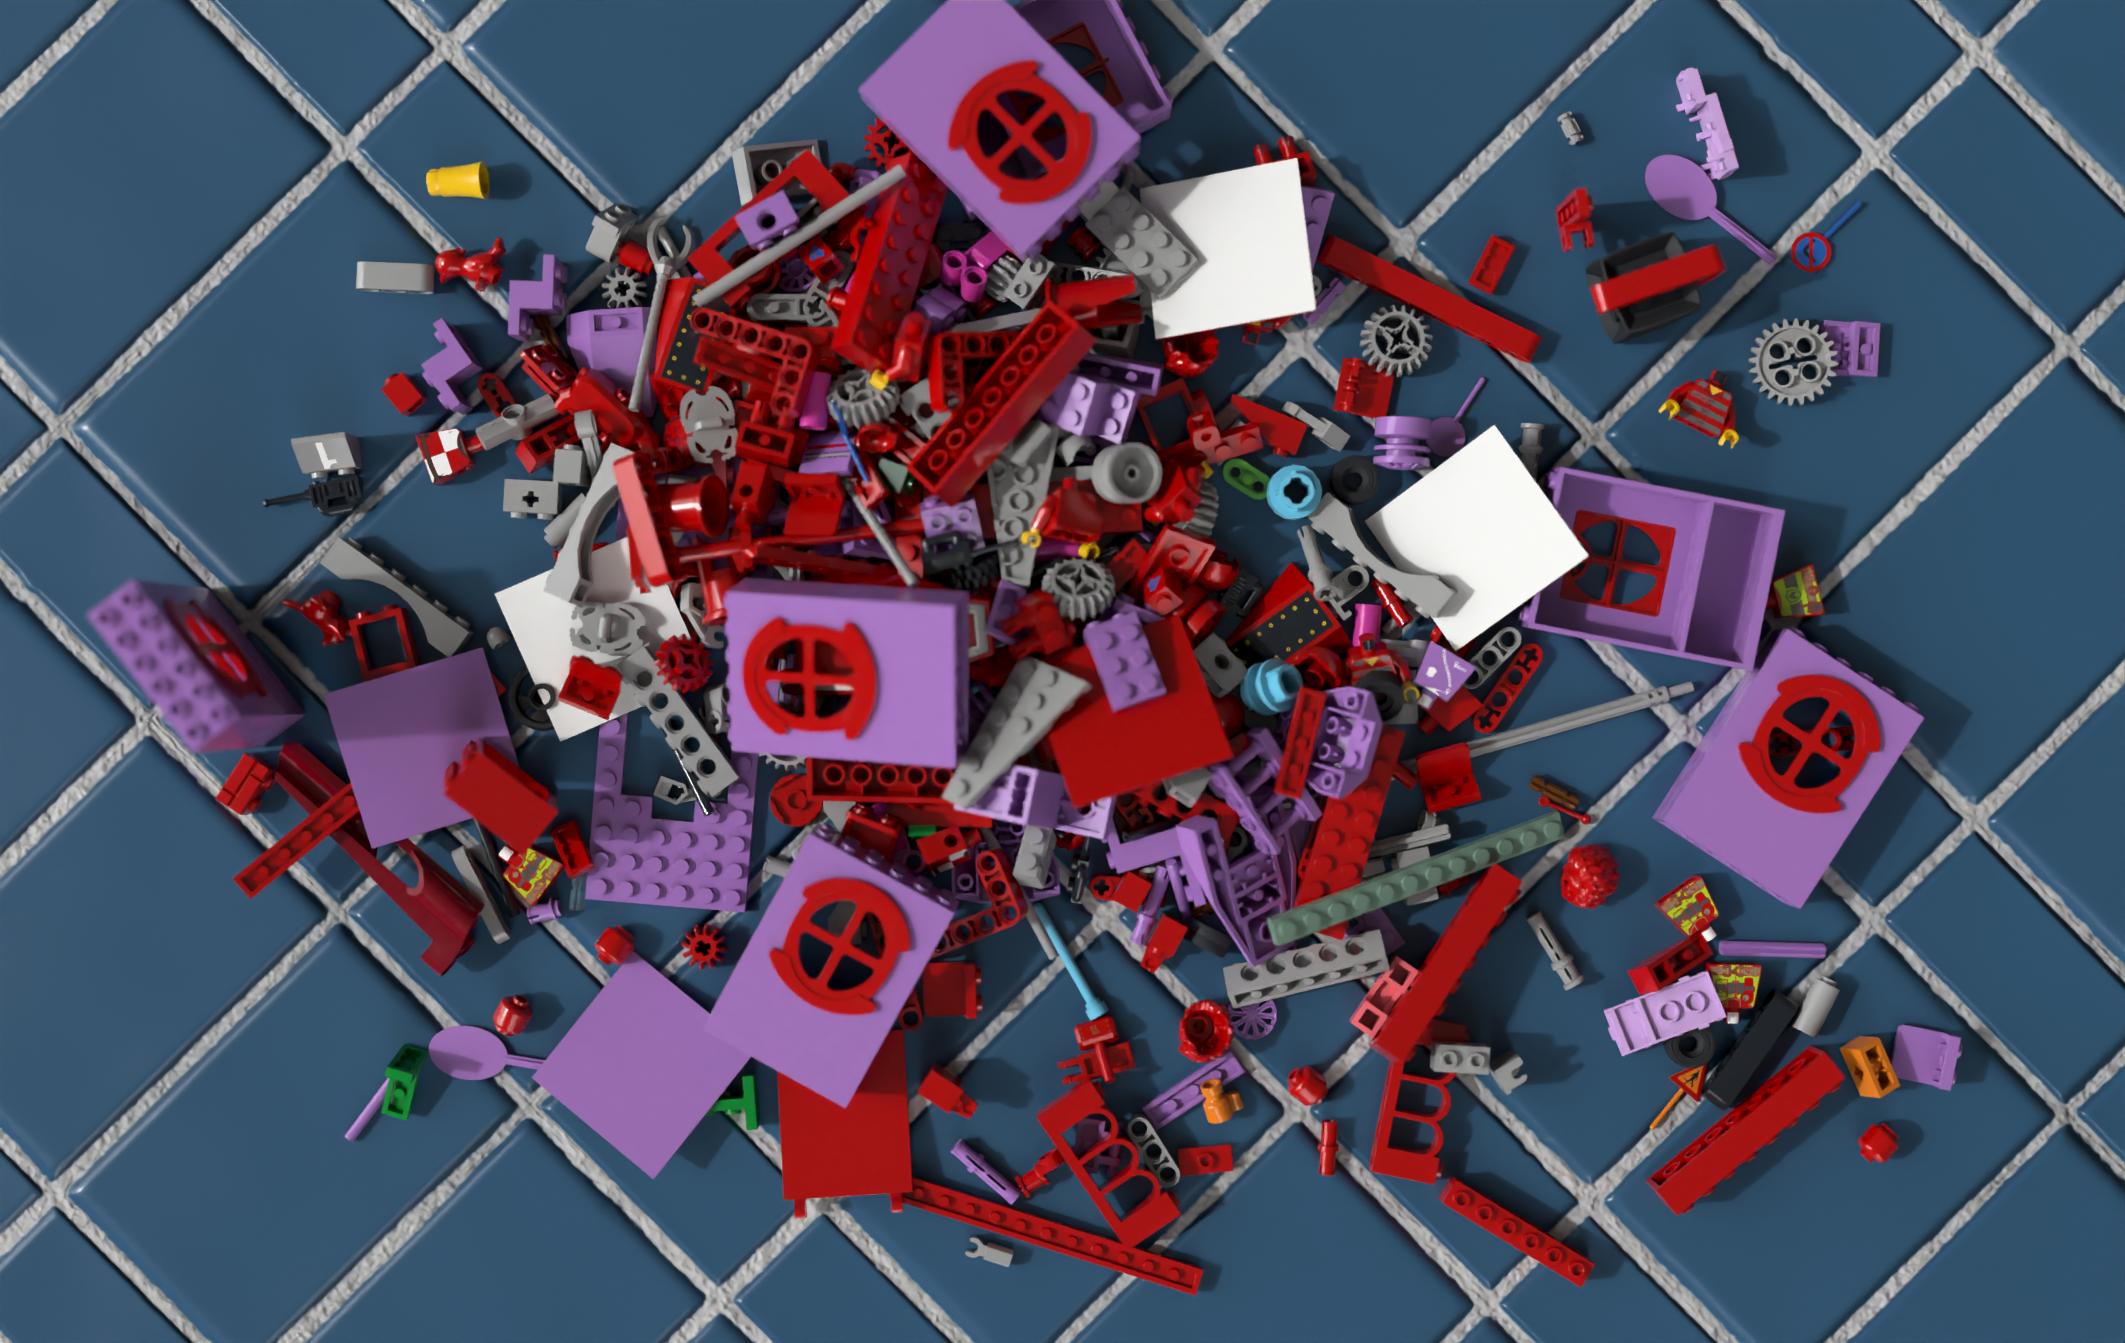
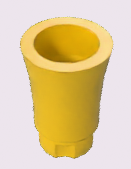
(460, 181)

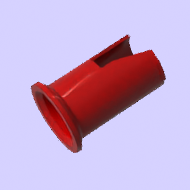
(1093, 302)
(696, 505)
(716, 584)

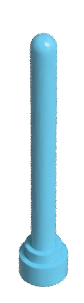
(1094, 1006)

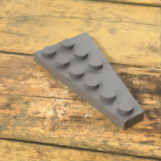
(1015, 501)
(1017, 720)

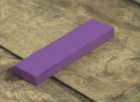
(1188, 1091)

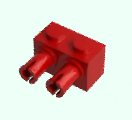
(1289, 151)
(763, 442)
(1042, 623)

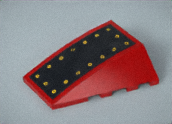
(679, 341)
(1286, 623)

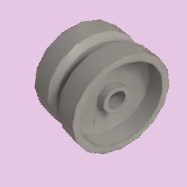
(1126, 473)

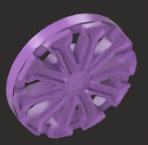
(795, 273)
(1252, 1015)

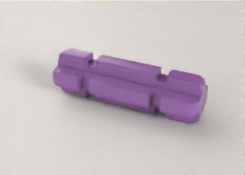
(1324, 300)

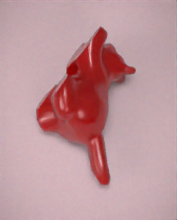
(323, 612)

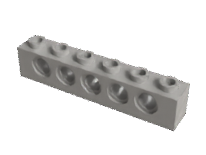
(725, 771)
(1320, 970)

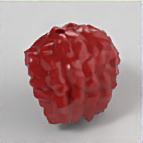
(1190, 353)
(1589, 876)
(1209, 1035)

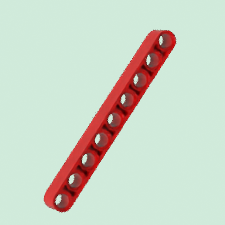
(1428, 299)

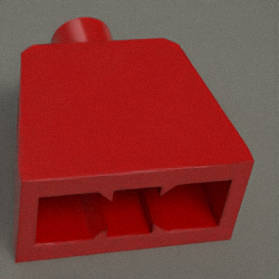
(753, 495)
(1451, 713)

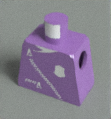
(1440, 675)

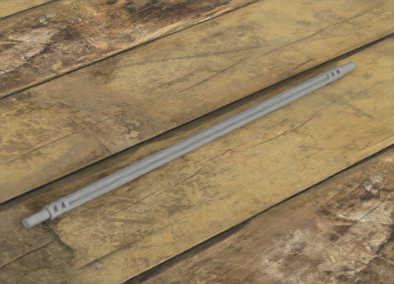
(1554, 725)

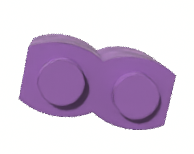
(942, 309)

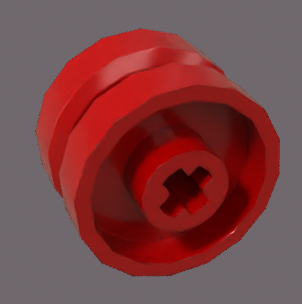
(1198, 615)

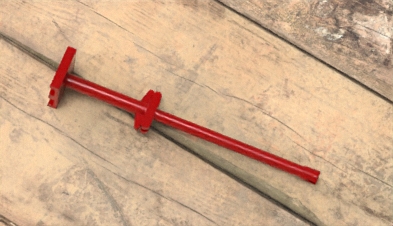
(744, 540)

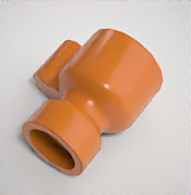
(1219, 1106)

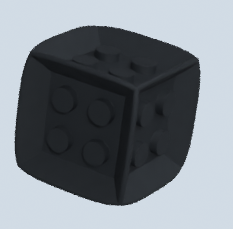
(1655, 311)

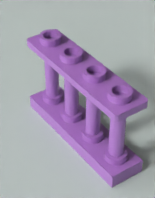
(1265, 746)

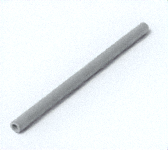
(799, 236)

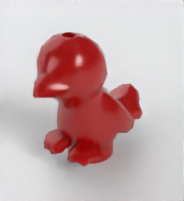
(480, 268)

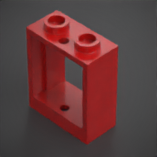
(1165, 392)
(406, 635)

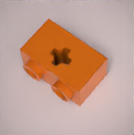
(1870, 1066)

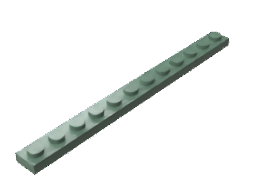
(1415, 878)

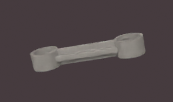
(587, 431)

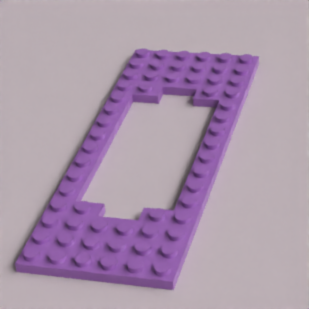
(666, 859)

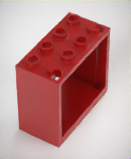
(499, 795)

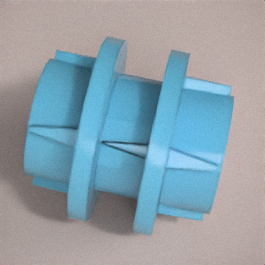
(1304, 479)
(1270, 687)

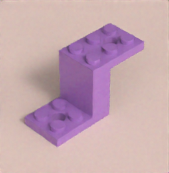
(1042, 801)
(1151, 849)

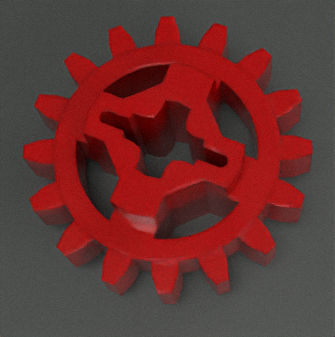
(880, 141)
(671, 660)

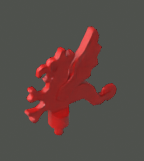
(854, 224)

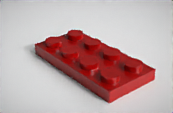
(1178, 552)

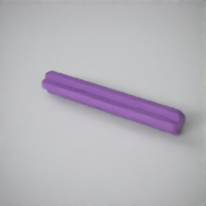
(1772, 949)

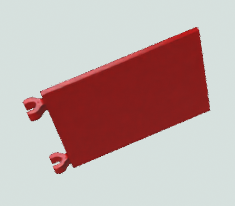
(849, 1148)

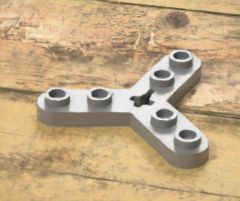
(794, 307)

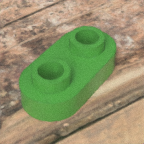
(1247, 478)

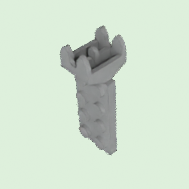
(1137, 239)

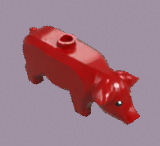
(610, 406)

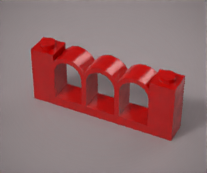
(713, 266)
(1406, 1162)
(1143, 1218)

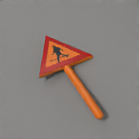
(1689, 1081)

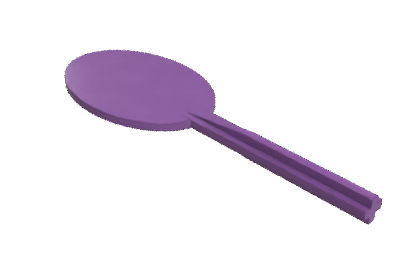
(1690, 195)
(474, 1053)

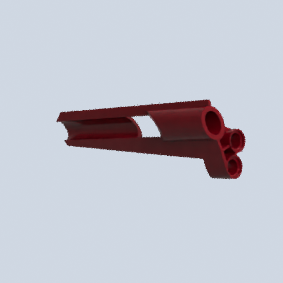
(437, 902)

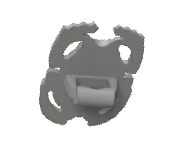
(709, 423)
(608, 628)

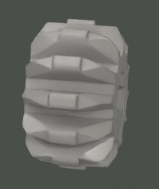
(1001, 276)
(615, 287)

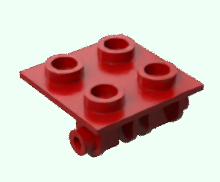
(1363, 389)

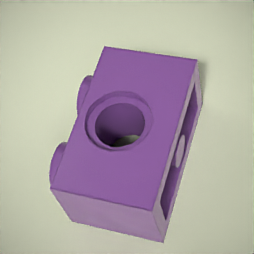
(752, 221)

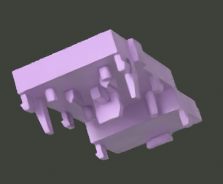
(1712, 122)
(1664, 1013)

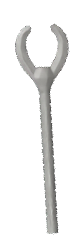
(665, 268)
(880, 533)

